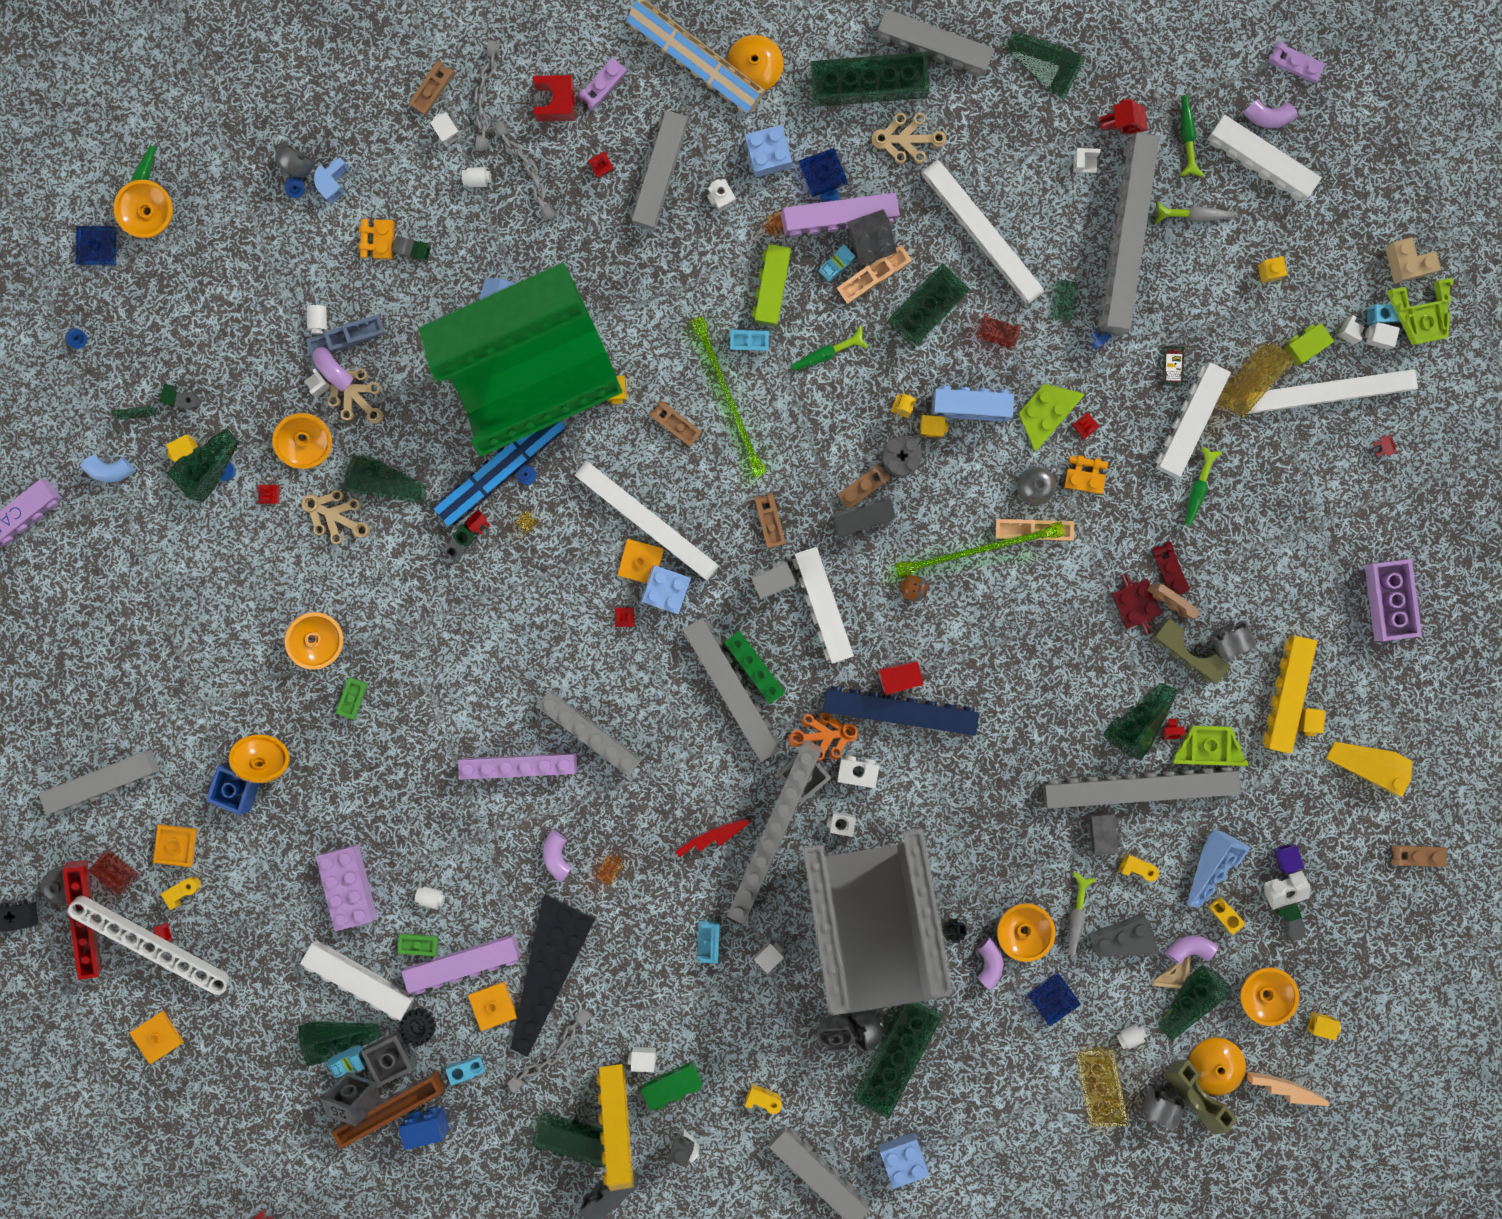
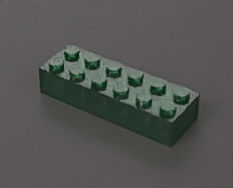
(869, 79)
(897, 1057)

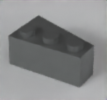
(1124, 938)

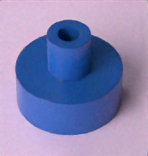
(294, 187)
(832, 195)
(76, 338)
(1099, 339)
(229, 473)
(531, 475)

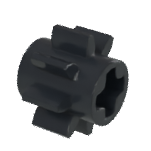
(954, 930)

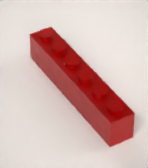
(83, 937)

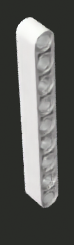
(982, 232)
(1336, 391)
(646, 520)
(139, 945)

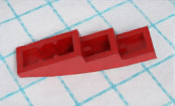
(719, 834)

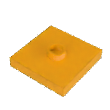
(638, 560)
(175, 845)
(492, 1006)
(156, 1037)

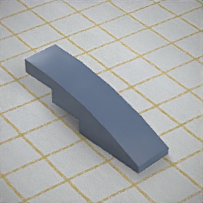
(348, 335)

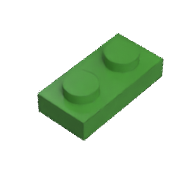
(352, 698)
(418, 944)

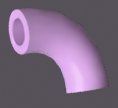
(1268, 117)
(331, 369)
(553, 855)
(1190, 946)
(993, 963)

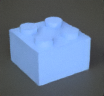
(768, 151)
(665, 589)
(903, 1160)

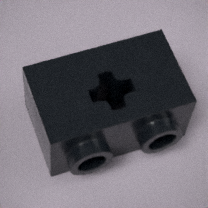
(24, 917)

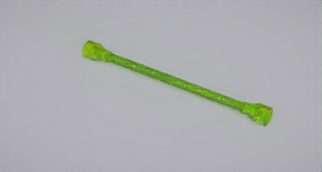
(700, 328)
(1054, 530)

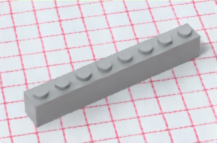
(732, 690)

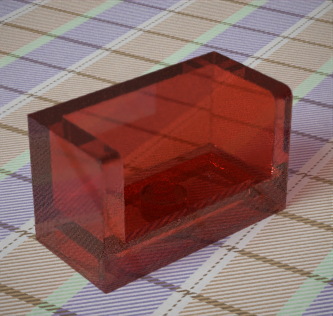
(998, 332)
(113, 872)

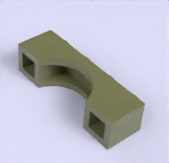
(1171, 637)
(1212, 1113)

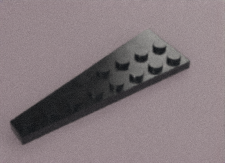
(554, 950)

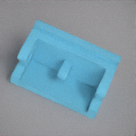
(749, 339)
(708, 941)

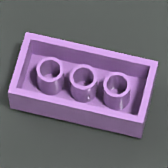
(1393, 600)
(346, 887)

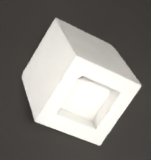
(1085, 160)
(1351, 330)
(317, 383)

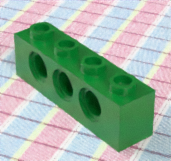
(754, 667)

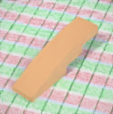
(874, 275)
(1012, 528)
(1292, 1091)

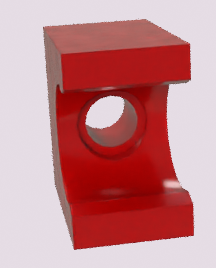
(563, 102)
(900, 677)

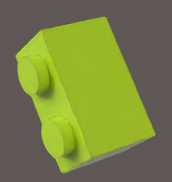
(1309, 344)

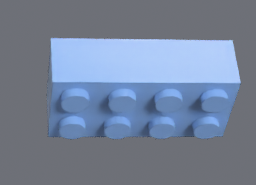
(972, 404)

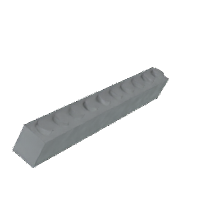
(1141, 788)
(774, 831)

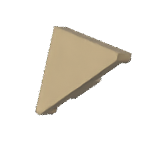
(1174, 975)

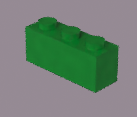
(672, 1086)

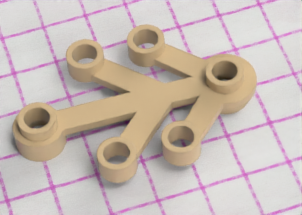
(905, 138)
(352, 392)
(332, 515)

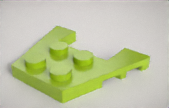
(1424, 321)

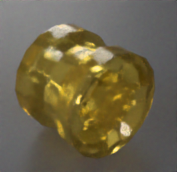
(526, 522)

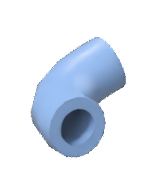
(107, 472)

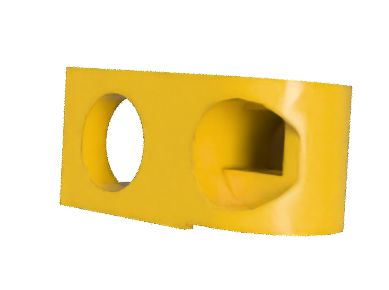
(903, 405)
(1141, 867)
(174, 894)
(1226, 915)
(763, 1098)

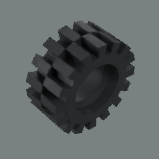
(413, 1037)

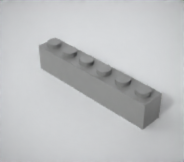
(938, 43)
(660, 170)
(589, 733)
(99, 782)
(818, 1175)

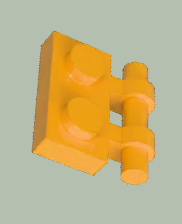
(382, 239)
(1083, 480)

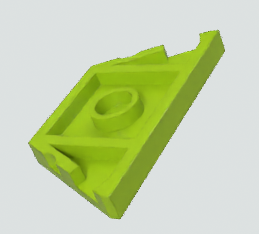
(1046, 412)
(1210, 747)

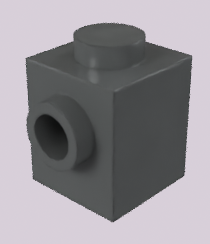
(681, 1150)

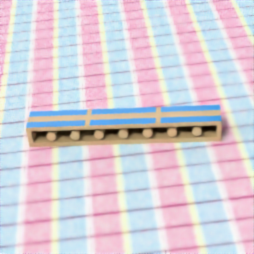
(695, 55)

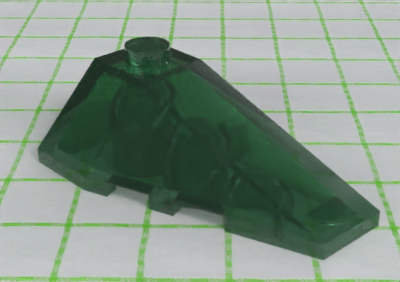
(202, 469)
(1140, 726)

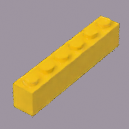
(1290, 694)
(615, 1128)

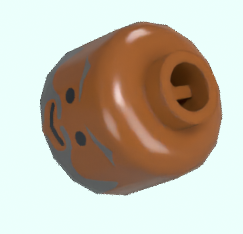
(914, 588)

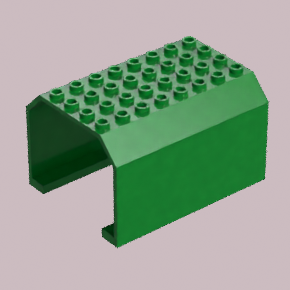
(521, 358)

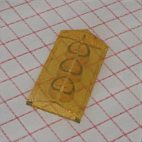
(1254, 378)
(1102, 1087)

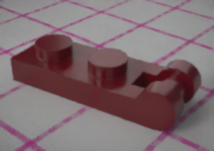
(1170, 568)

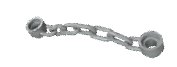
(492, 51)
(502, 131)
(582, 1018)

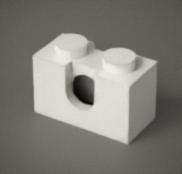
(866, 779)
(1276, 890)

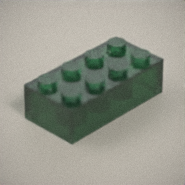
(928, 305)
(569, 1139)

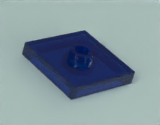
(823, 172)
(96, 245)
(1053, 999)

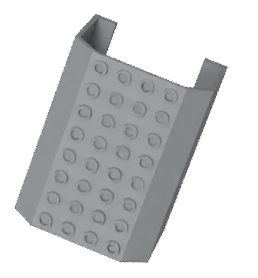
(877, 926)

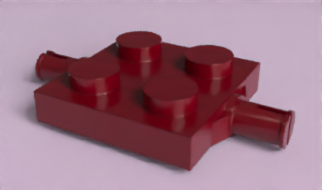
(1136, 604)

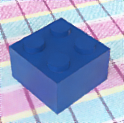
(231, 791)
(424, 1127)

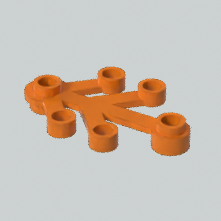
(824, 734)

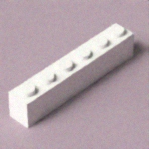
(1263, 158)
(1192, 420)
(823, 604)
(358, 980)

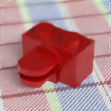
(1127, 117)

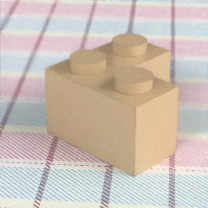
(1407, 265)

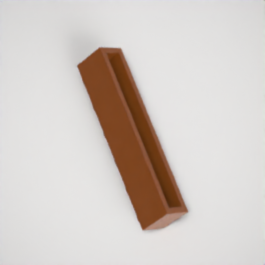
(391, 1109)

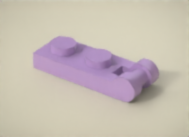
(1296, 62)
(602, 83)

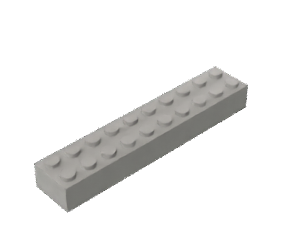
(1129, 234)

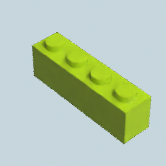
(772, 285)

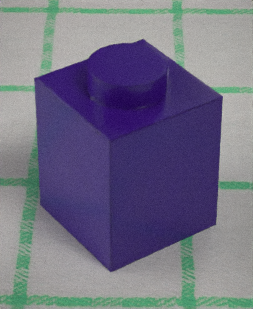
(1288, 858)

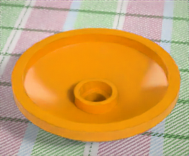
(766, 69)
(133, 202)
(302, 452)
(324, 647)
(259, 751)
(1031, 944)
(1278, 1004)
(1209, 1057)

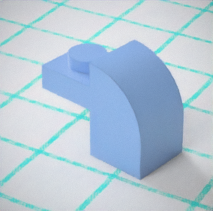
(326, 179)

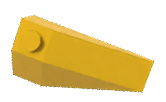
(1377, 766)

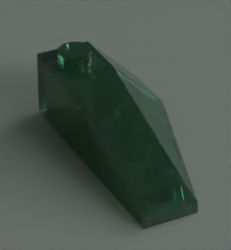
(1047, 62)
(377, 479)
(1196, 997)
(323, 1039)

